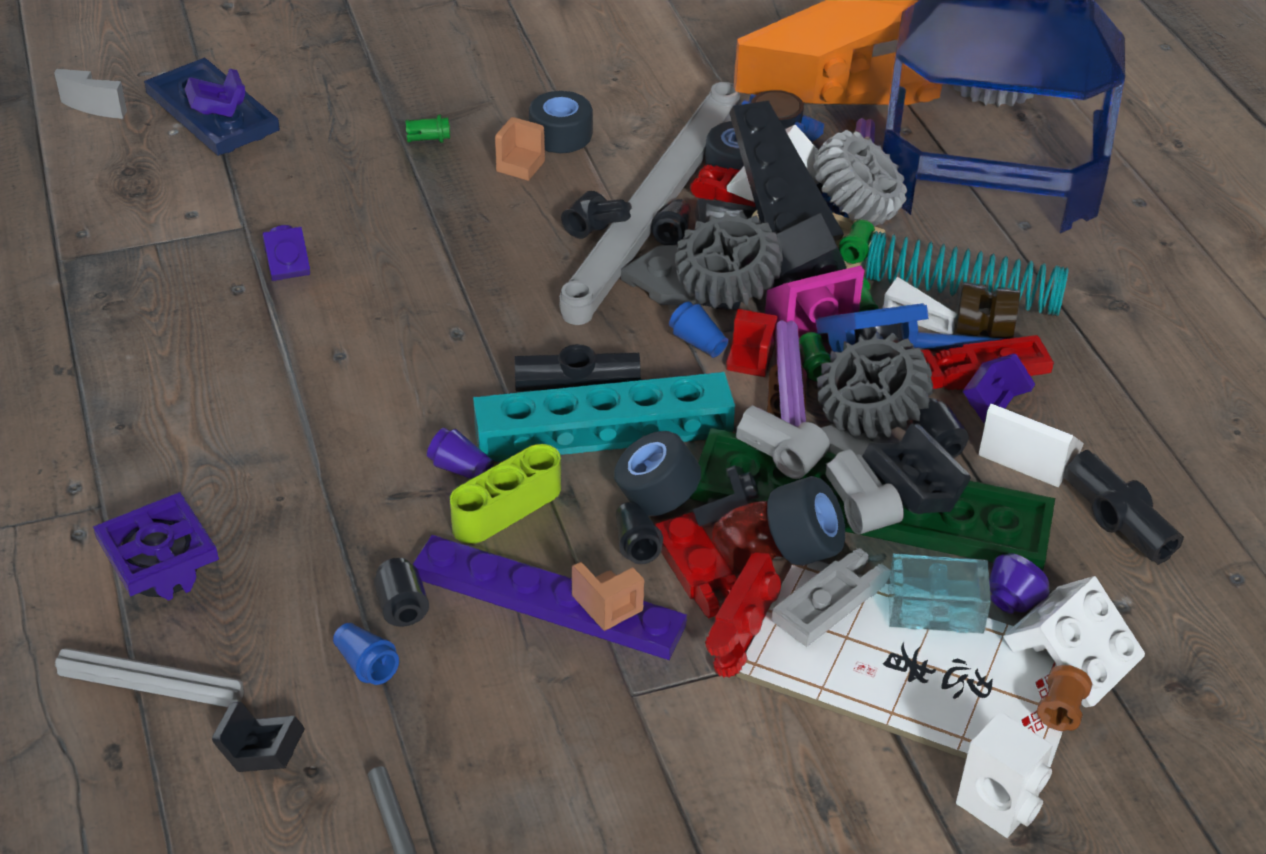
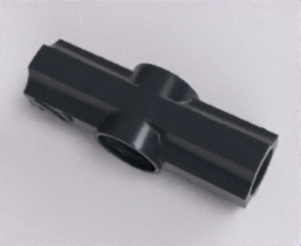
(574, 367)
(1123, 507)

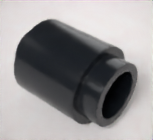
(943, 427)
(400, 592)

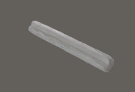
(149, 677)

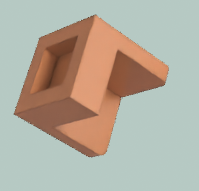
(520, 148)
(608, 597)

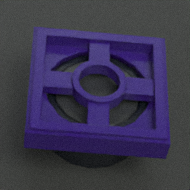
(157, 547)

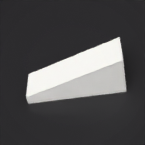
(940, 317)

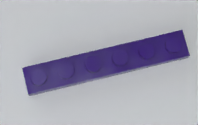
(541, 595)

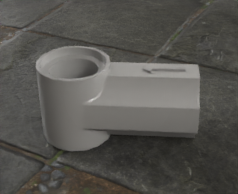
(792, 447)
(866, 501)

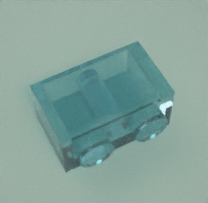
(939, 593)

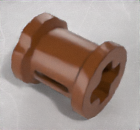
(1062, 704)

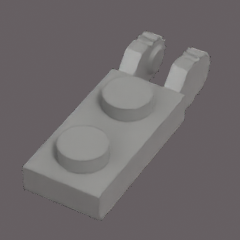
(829, 597)

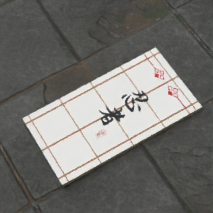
(904, 680)

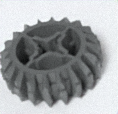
(728, 259)
(853, 380)

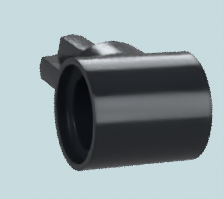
(593, 213)

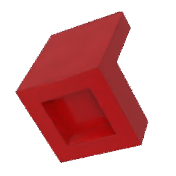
(752, 343)

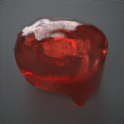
(744, 533)

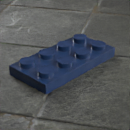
(218, 132)

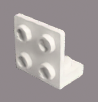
(1083, 631)

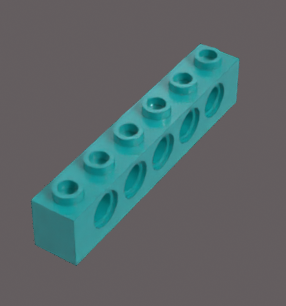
(603, 414)

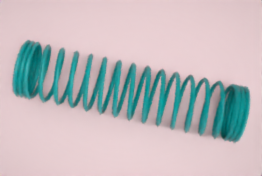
(876, 254)

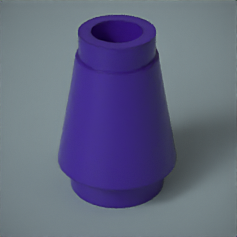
(458, 454)

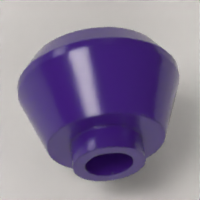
(1017, 583)

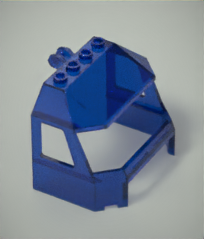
(1019, 48)

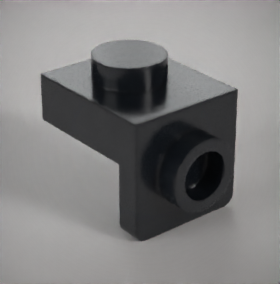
(745, 493)
(256, 743)

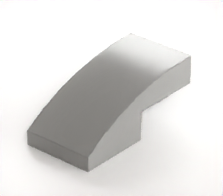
(91, 95)

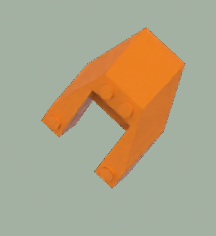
(828, 55)

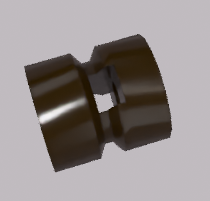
(1002, 314)

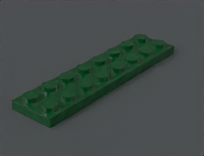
(981, 525)

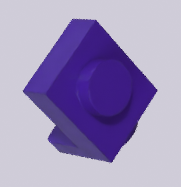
(216, 98)
(286, 252)
(997, 384)

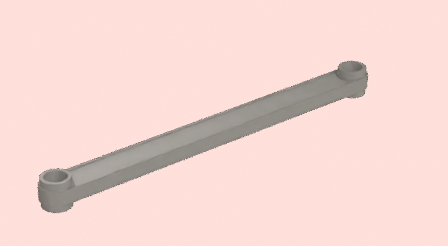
(663, 184)

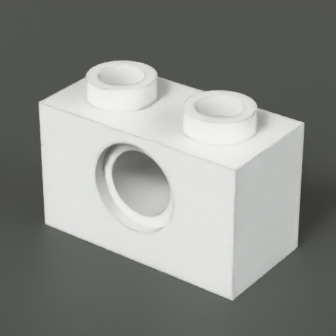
(1005, 775)

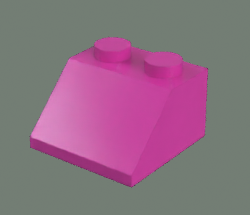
(816, 297)

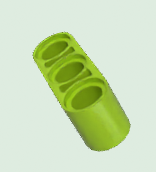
(505, 493)

